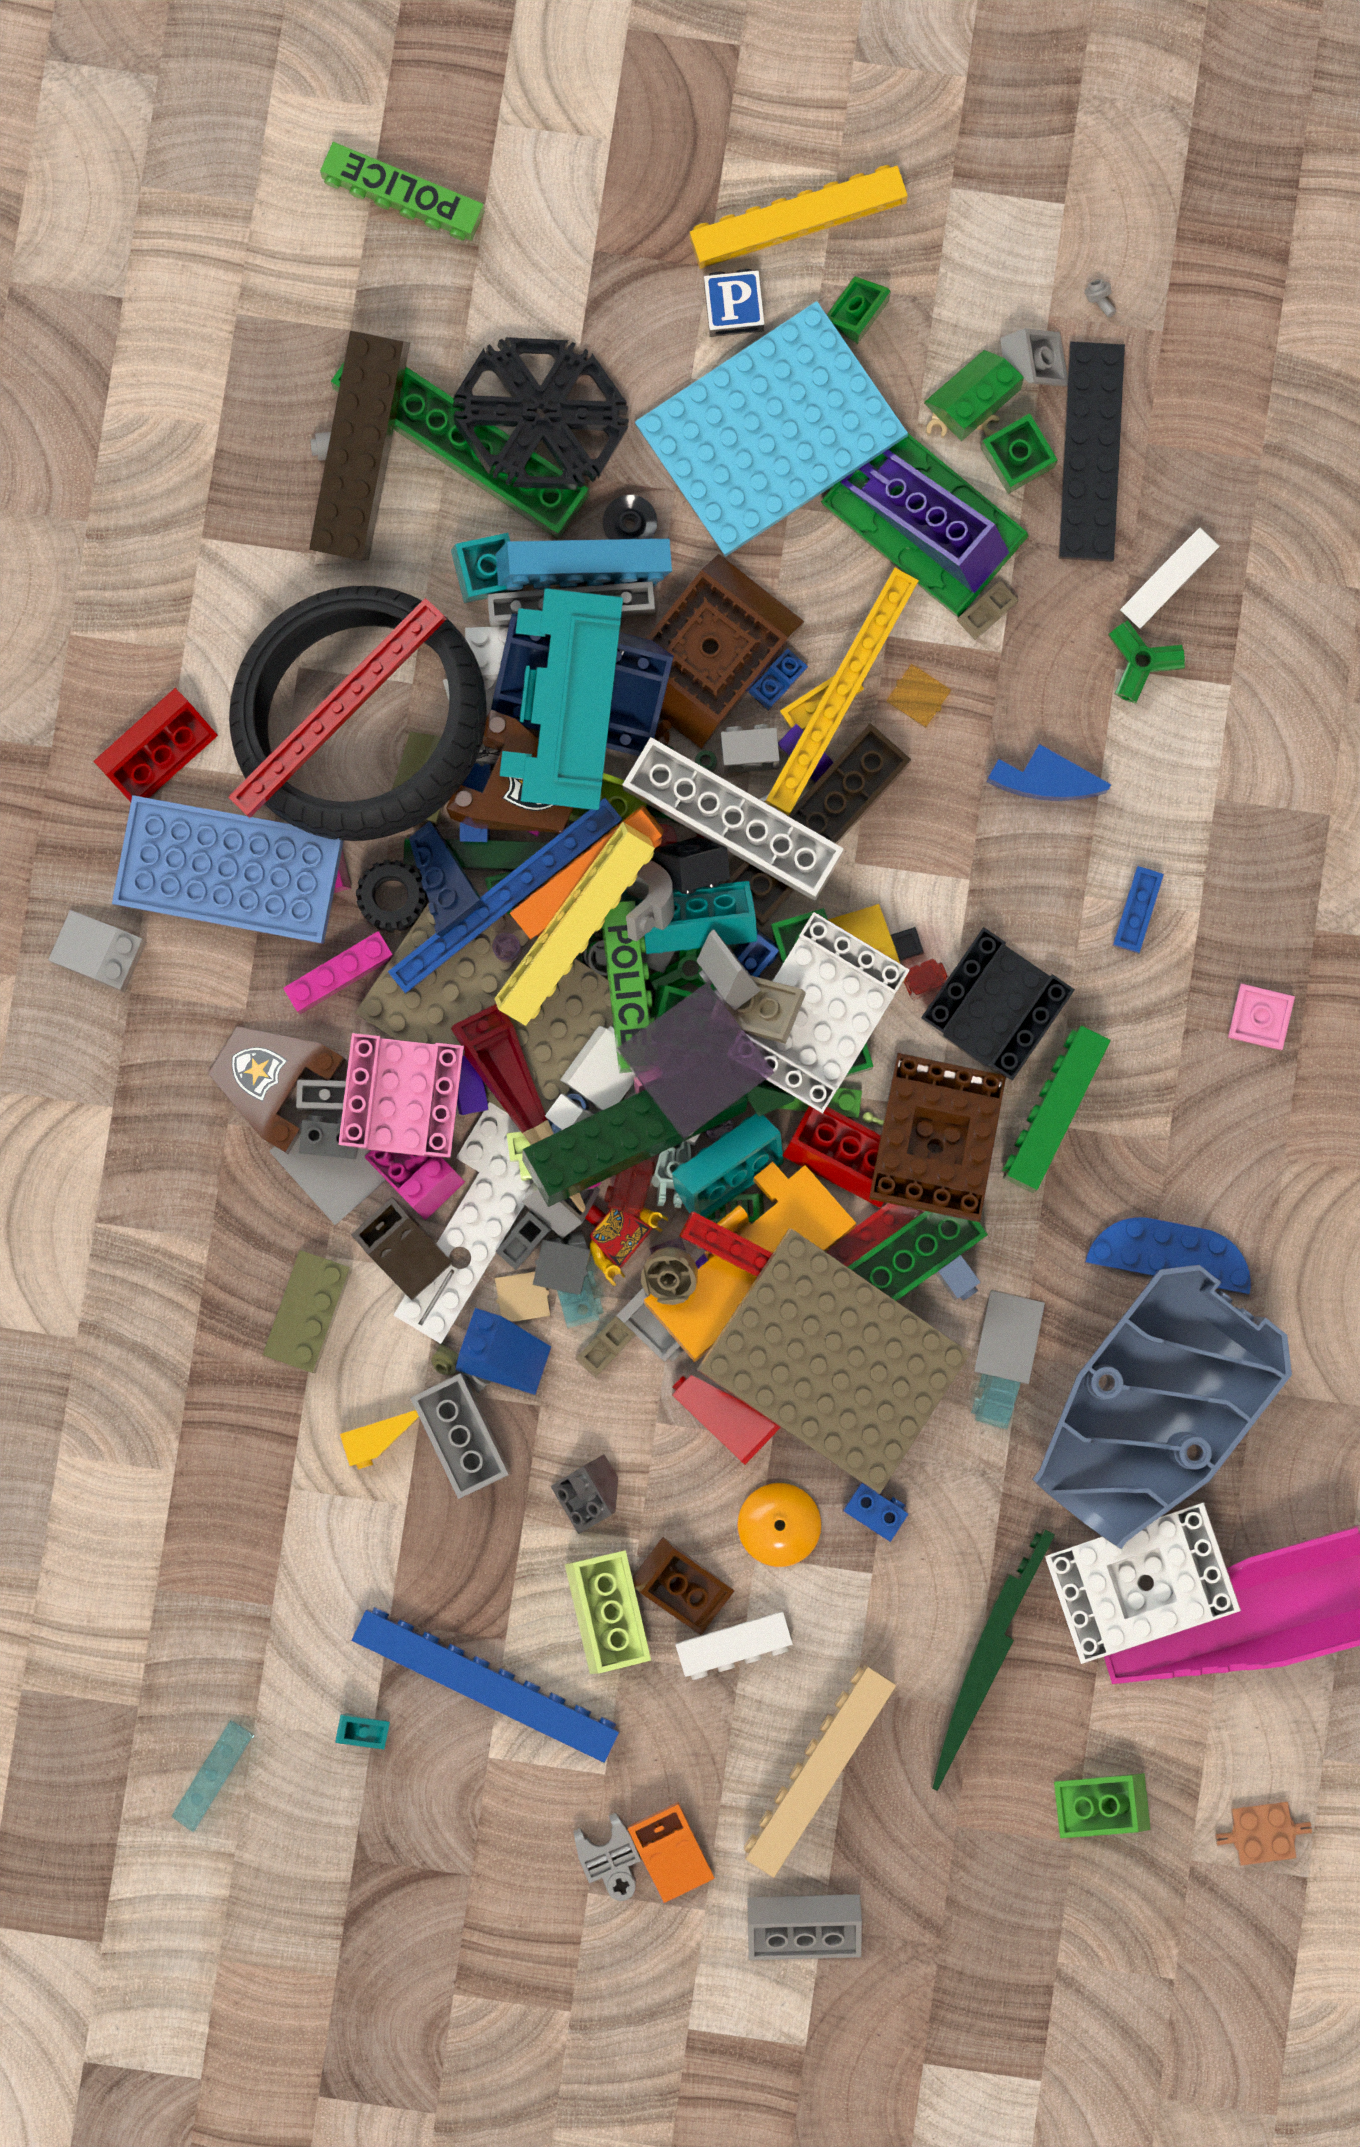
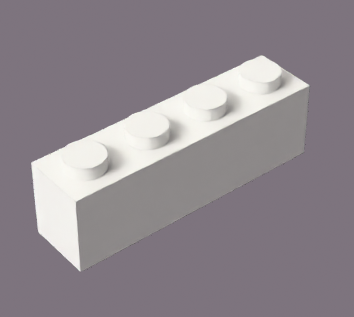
(734, 1644)

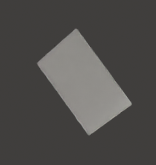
(1009, 1337)

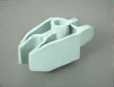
(666, 1163)

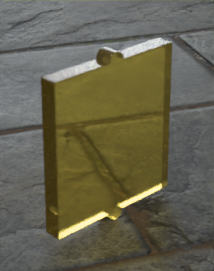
(918, 695)

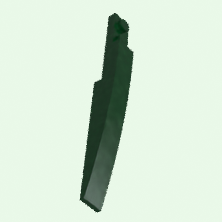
(485, 856)
(988, 1655)

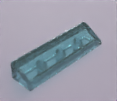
(212, 1776)

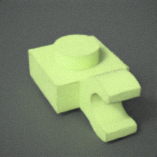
(516, 1144)

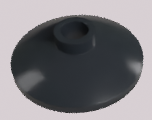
(629, 508)

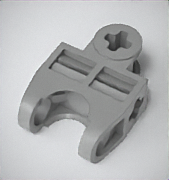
(614, 1869)

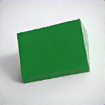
(858, 308)

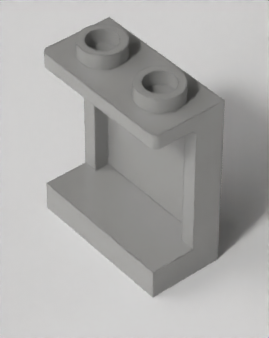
(648, 1328)

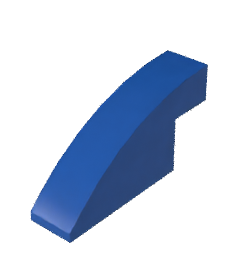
(1048, 778)

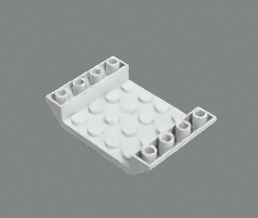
(844, 1000)

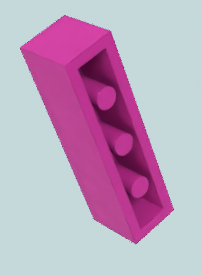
(338, 973)

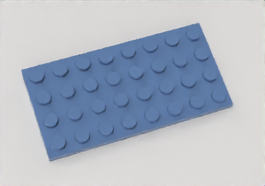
(227, 869)

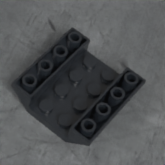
(996, 1005)

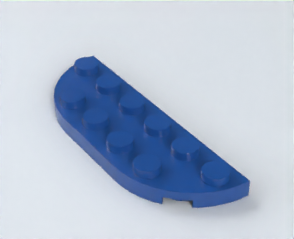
(1154, 1244)

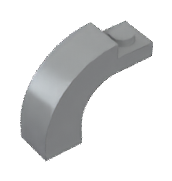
(657, 908)

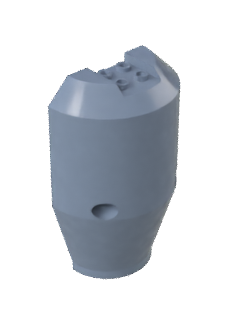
(1177, 1376)

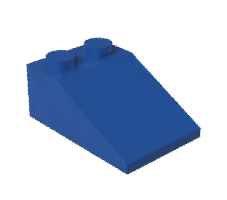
(502, 1352)

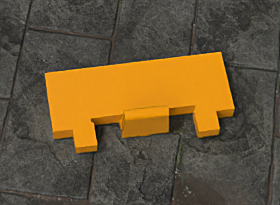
(800, 1206)

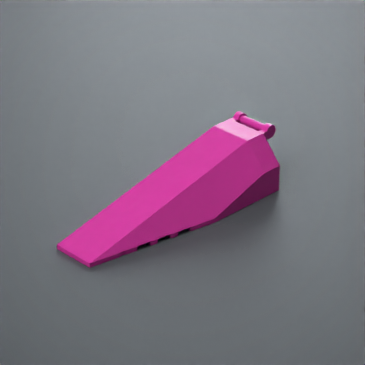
(1292, 1609)

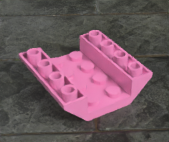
(401, 1096)

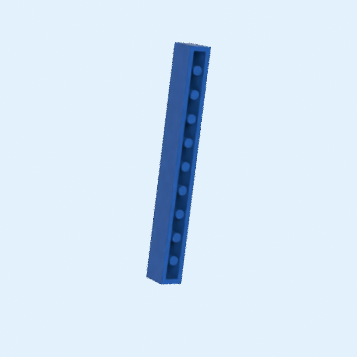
(486, 1685)

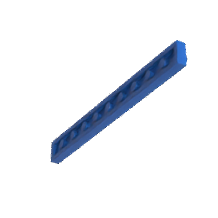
(507, 895)

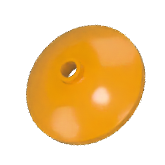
(776, 1503)

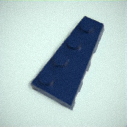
(444, 880)

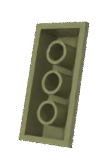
(307, 1311)

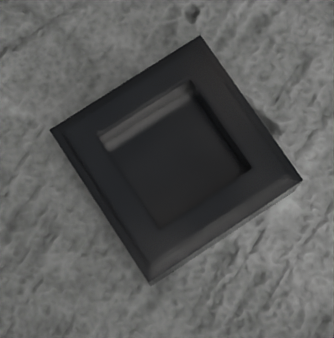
(907, 944)

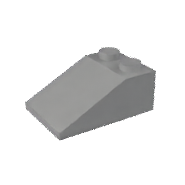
(97, 951)

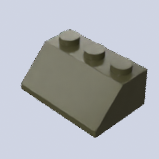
(415, 755)

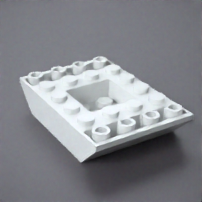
(1103, 1591)

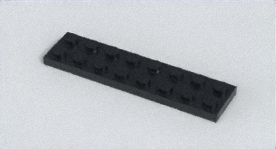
(1091, 451)

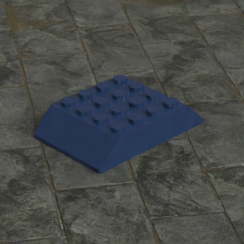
(637, 691)

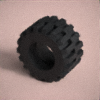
(377, 876)

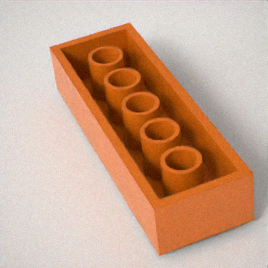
(540, 906)

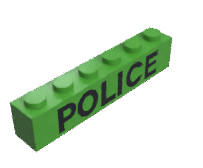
(402, 191)
(625, 978)

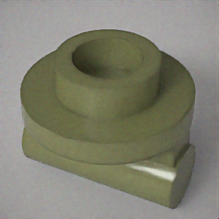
(445, 1360)

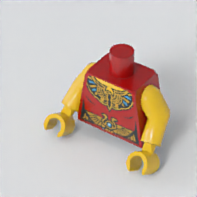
(618, 1237)

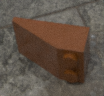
(681, 1586)

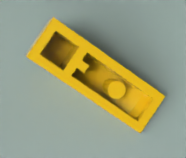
(374, 1439)

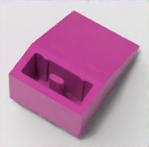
(419, 1179)

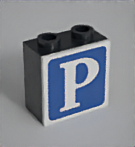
(733, 303)

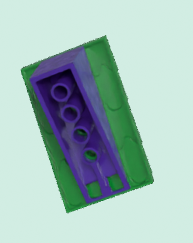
(927, 522)

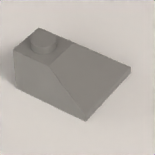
(1036, 356)

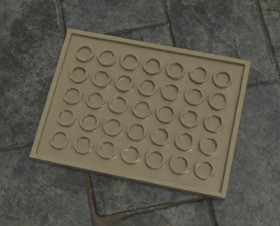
(471, 983)
(834, 1361)

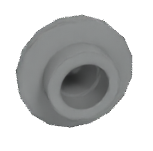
(1097, 292)

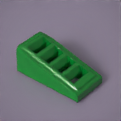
(758, 1207)

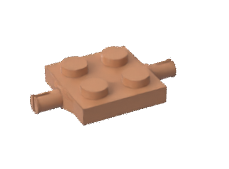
(1263, 1833)

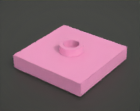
(1261, 1017)

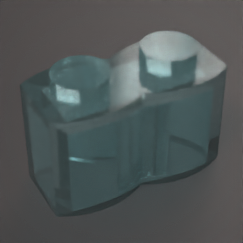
(996, 1401)

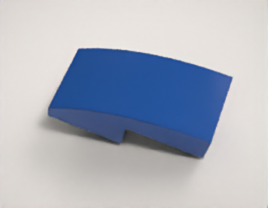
(778, 679)

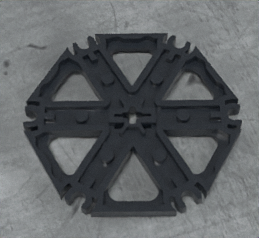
(551, 397)

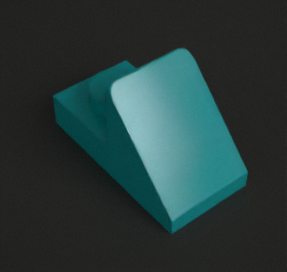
(362, 1731)

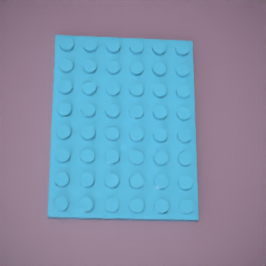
(771, 428)

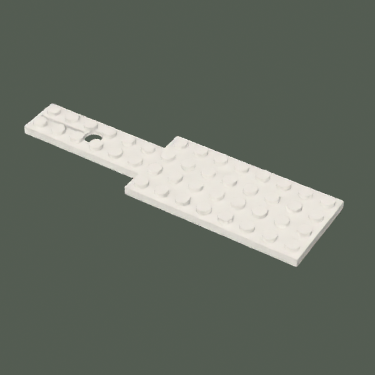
(477, 1224)

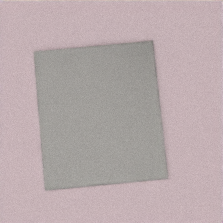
(331, 1182)

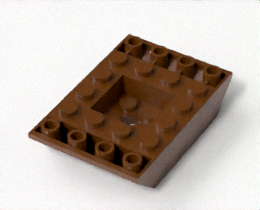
(749, 632)
(941, 1107)

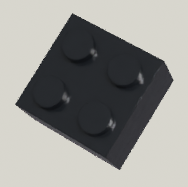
(693, 864)

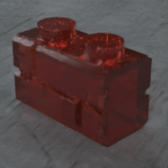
(925, 979)
(631, 1189)

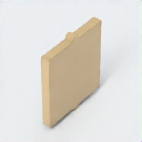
(521, 1299)

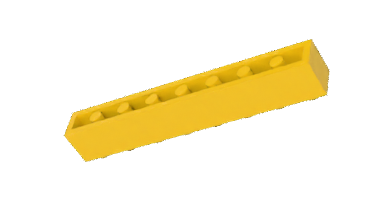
(798, 216)

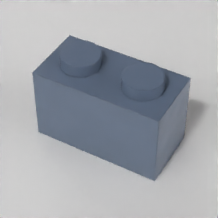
(958, 1279)

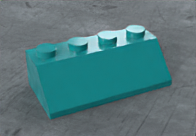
(720, 908)
(728, 1165)

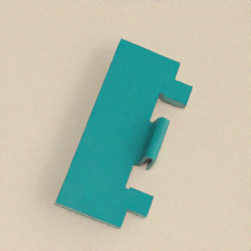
(568, 698)

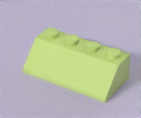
(607, 1612)

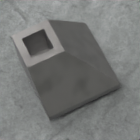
(588, 1493)

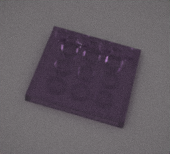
(695, 1061)

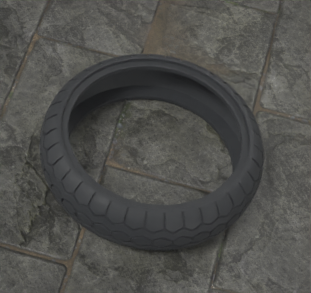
(422, 793)

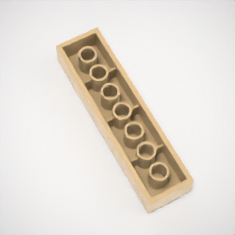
(819, 1770)

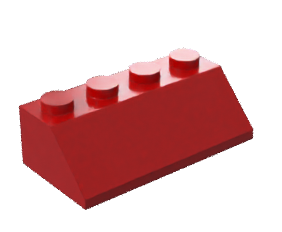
(156, 747)
(836, 1150)

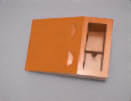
(670, 1852)

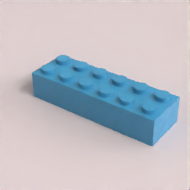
(582, 562)

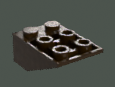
(402, 1248)

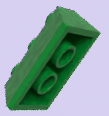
(975, 393)

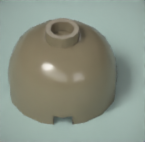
(670, 1275)

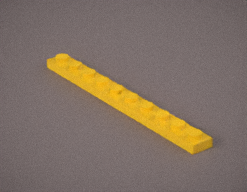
(841, 691)

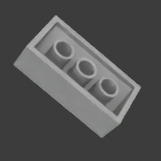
(461, 1435)
(804, 1927)

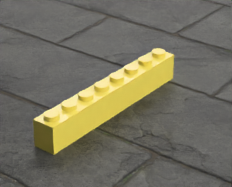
(574, 924)

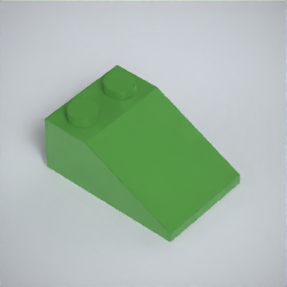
(1102, 1806)

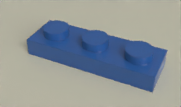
(1138, 909)

